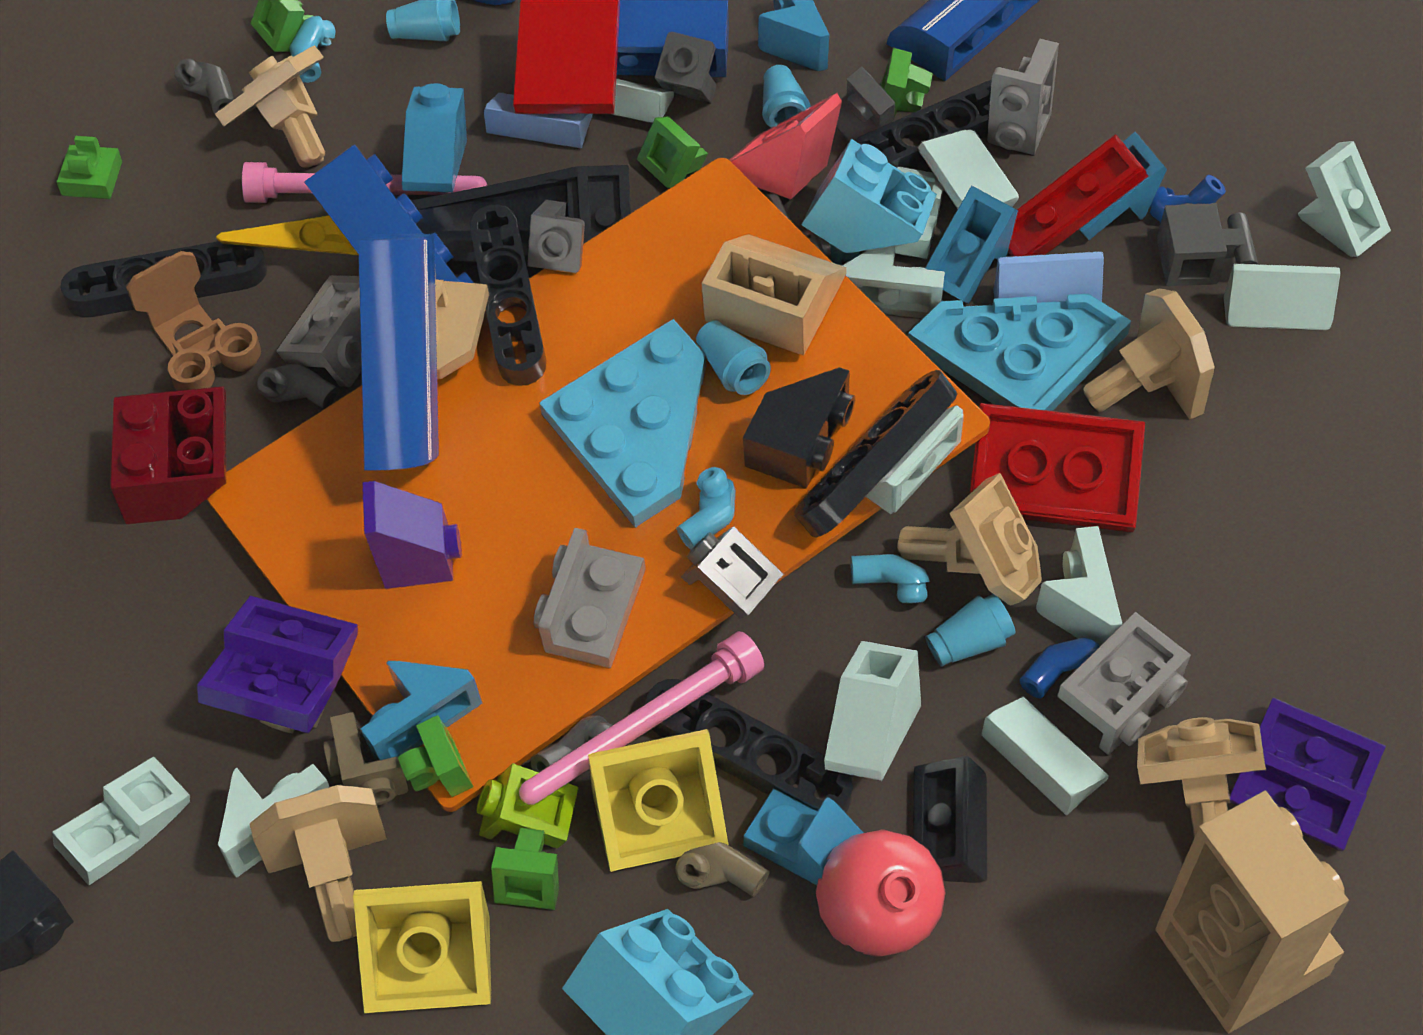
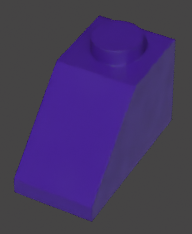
(408, 536)

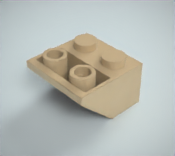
(770, 291)

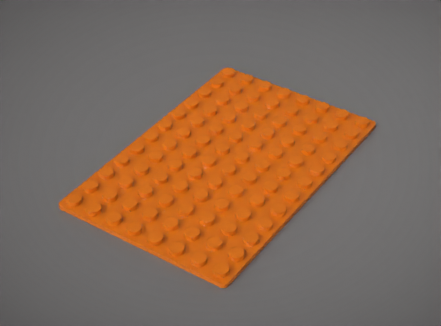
(525, 490)

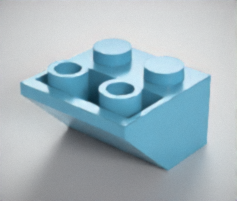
(869, 202)
(655, 980)

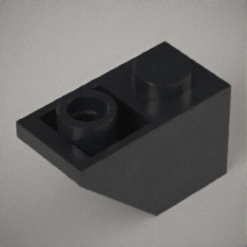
(795, 427)

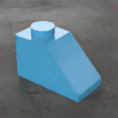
(433, 138)

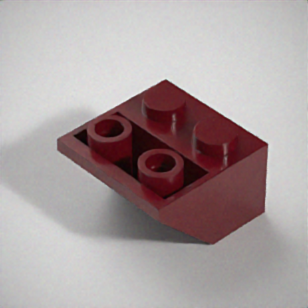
(167, 452)

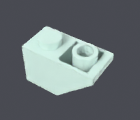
(873, 710)

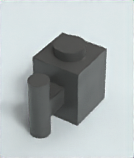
(1196, 245)

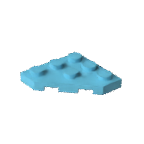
(1021, 348)
(635, 420)

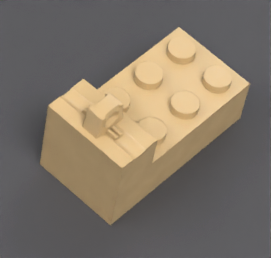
(1252, 912)

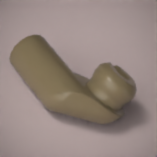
(717, 865)

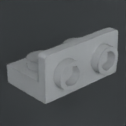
(1023, 100)
(329, 331)
(588, 601)
(1127, 681)

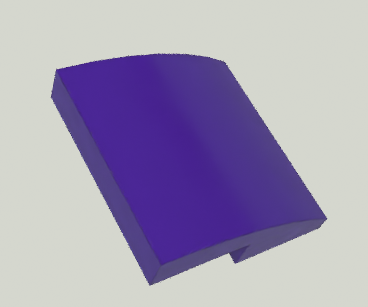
(278, 664)
(1312, 772)

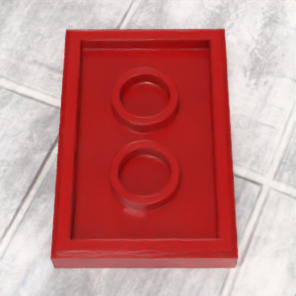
(567, 57)
(1064, 465)

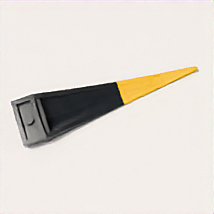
(591, 193)

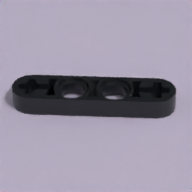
(930, 125)
(508, 293)
(105, 301)
(875, 453)
(754, 741)

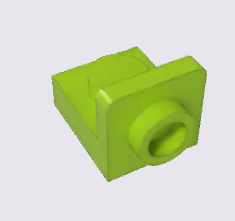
(506, 811)

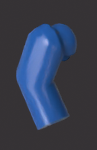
(1206, 192)
(1055, 661)

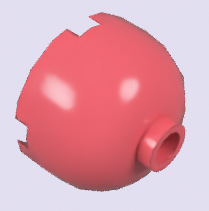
(880, 893)

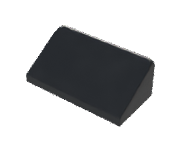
(953, 817)

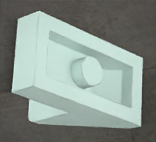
(1346, 201)
(895, 288)
(1086, 597)
(246, 805)

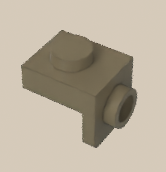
(347, 758)

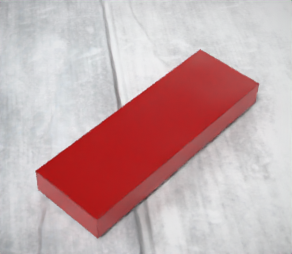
(1075, 198)

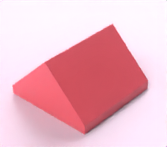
(791, 151)

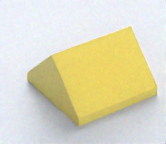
(657, 799)
(423, 946)

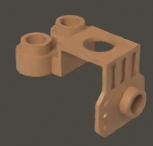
(170, 302)

